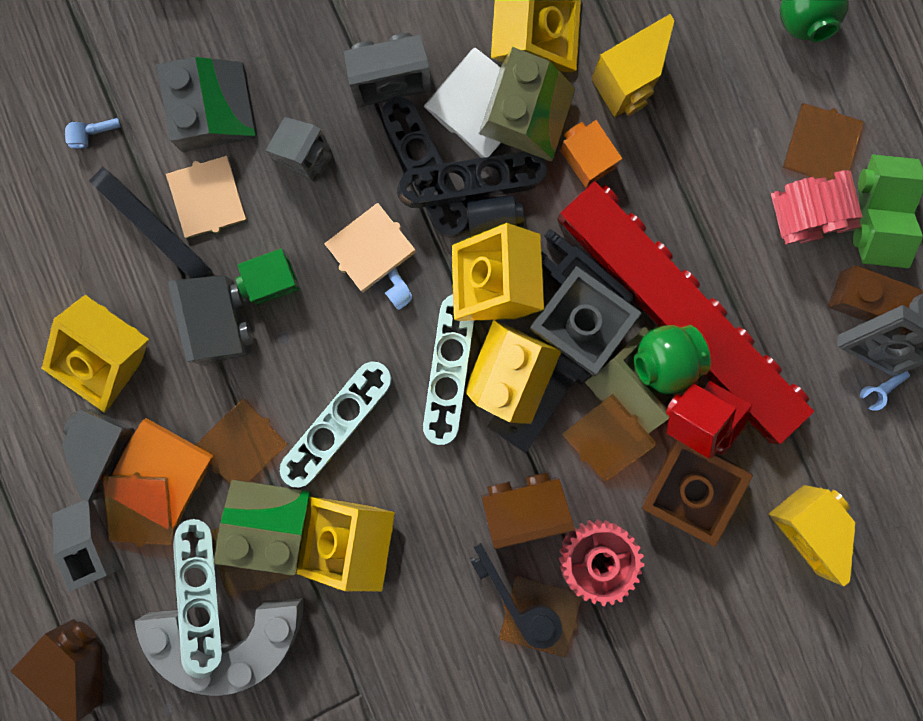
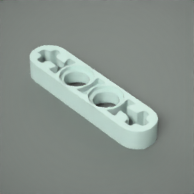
(441, 369)
(332, 420)
(191, 597)

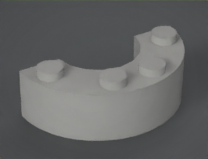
(241, 663)

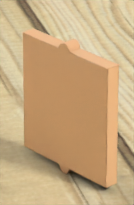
(206, 197)
(370, 247)

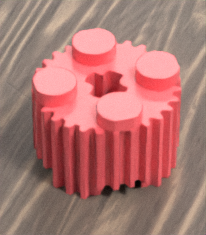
(817, 206)
(619, 573)

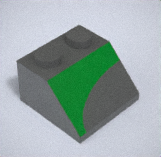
(205, 102)

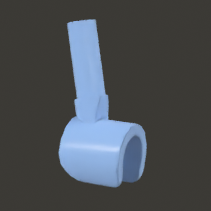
(77, 132)
(398, 294)
(883, 390)

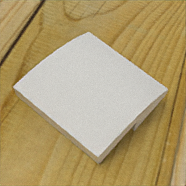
(464, 100)

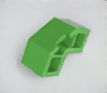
(888, 204)

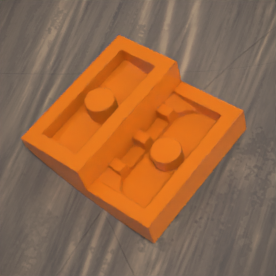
(162, 453)

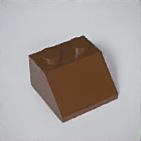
(526, 510)
(65, 670)

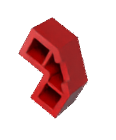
(707, 418)

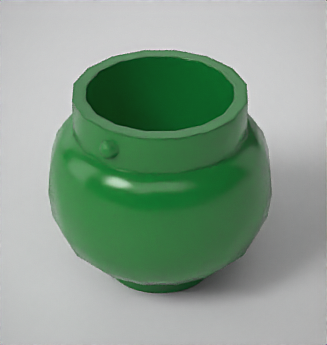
(813, 18)
(672, 358)

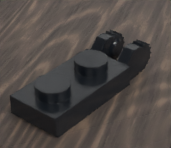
(578, 258)

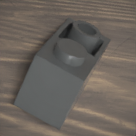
(300, 148)
(82, 545)

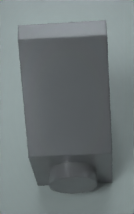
(93, 449)

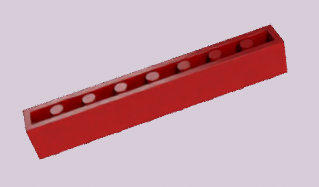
(674, 299)

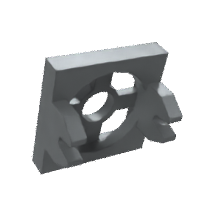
(870, 339)

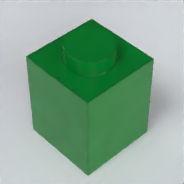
(267, 277)

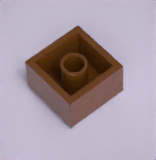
(696, 492)

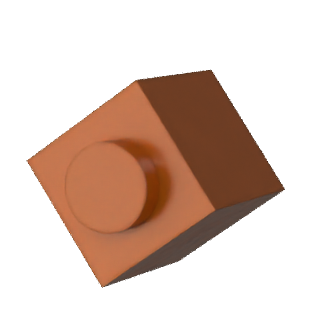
(589, 152)

